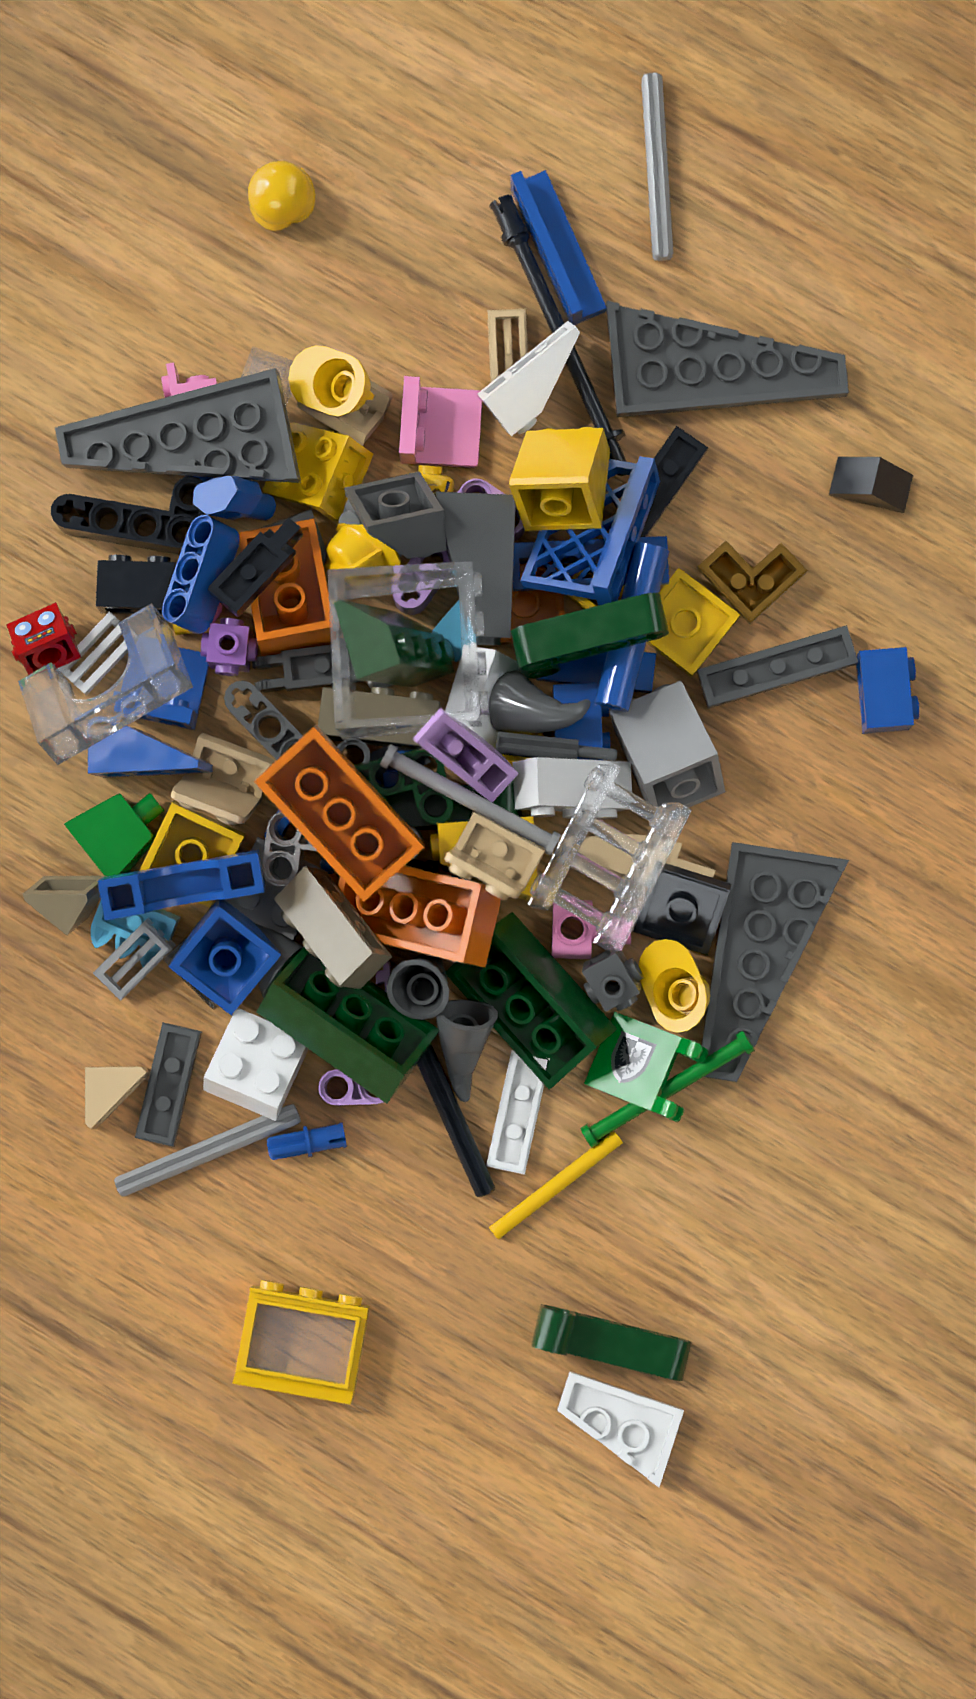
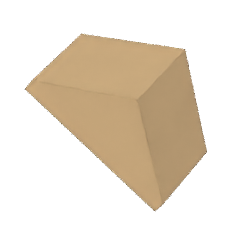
(108, 1089)

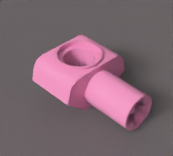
(577, 948)

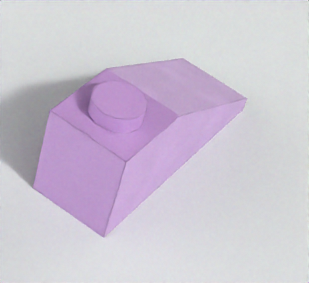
(466, 754)

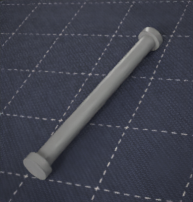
(470, 799)

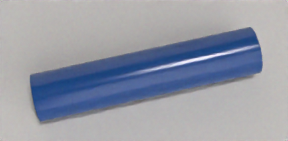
(623, 664)

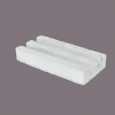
(86, 644)

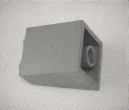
(669, 748)

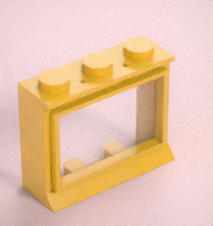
(301, 1342)

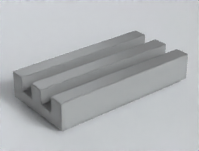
(156, 937)

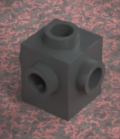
(612, 966)

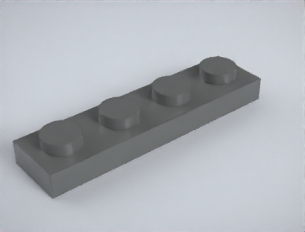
(777, 667)

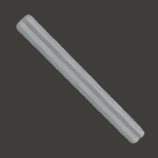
(657, 167)
(205, 1151)

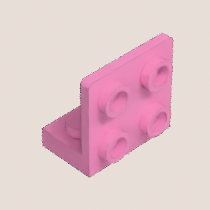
(439, 425)

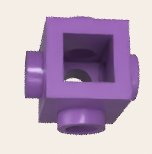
(234, 660)

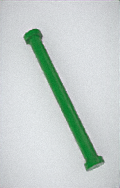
(673, 1085)

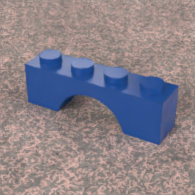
(181, 884)

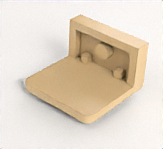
(231, 786)
(494, 857)

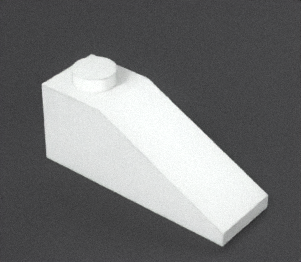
(526, 386)

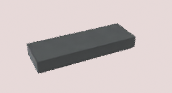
(168, 1084)

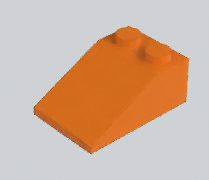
(296, 603)

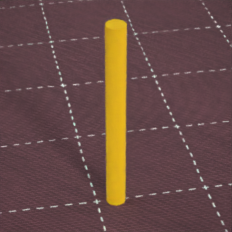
(555, 1185)

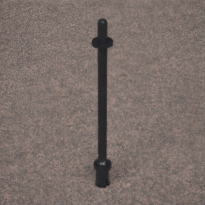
(516, 236)

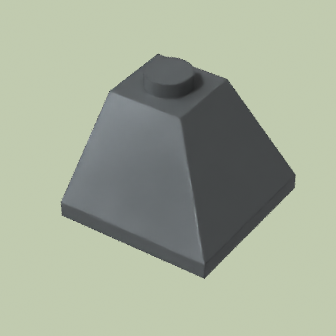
(401, 514)

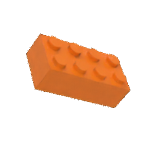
(339, 813)
(431, 915)

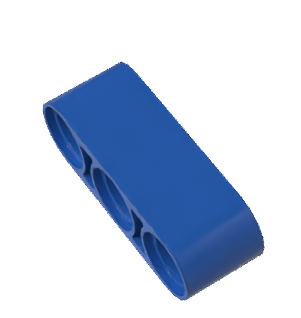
(203, 557)

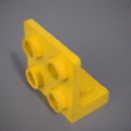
(326, 467)

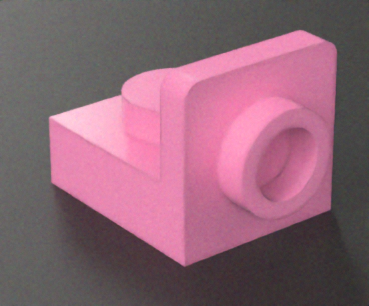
(172, 385)

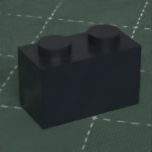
(131, 585)

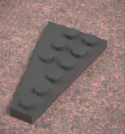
(695, 365)
(205, 432)
(760, 939)

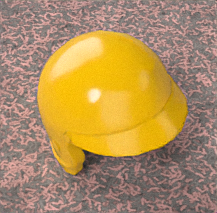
(280, 195)

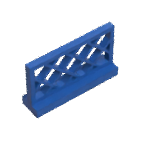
(618, 549)

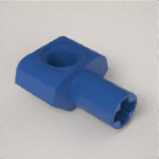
(233, 498)

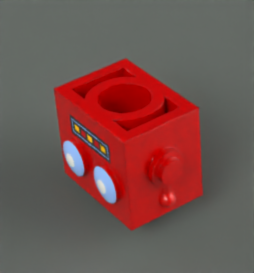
(43, 639)

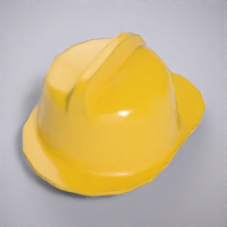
(329, 381)
(357, 549)
(673, 985)

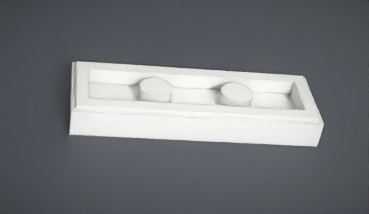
(516, 1117)

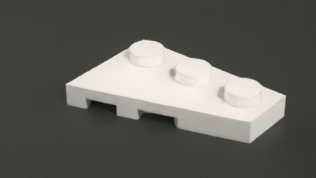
(624, 1422)

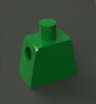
(116, 832)

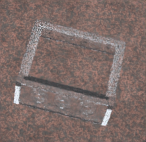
(385, 580)

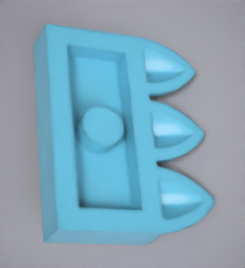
(123, 927)

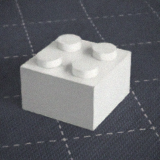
(254, 1065)

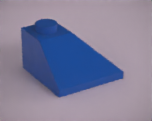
(225, 956)

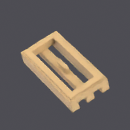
(506, 315)

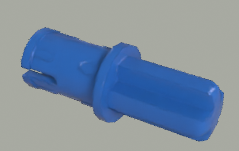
(306, 1141)

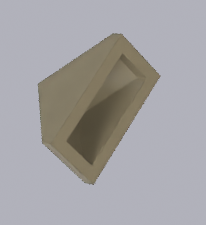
(64, 899)

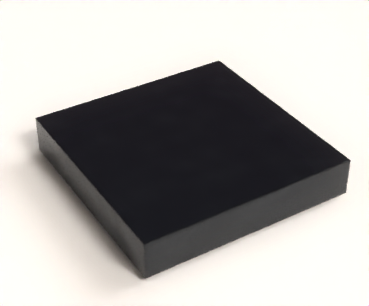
(684, 908)

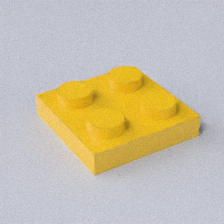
(694, 622)

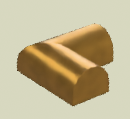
(749, 588)

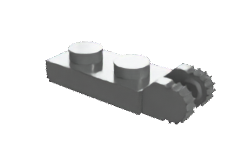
(302, 669)

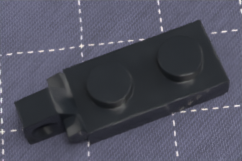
(256, 567)

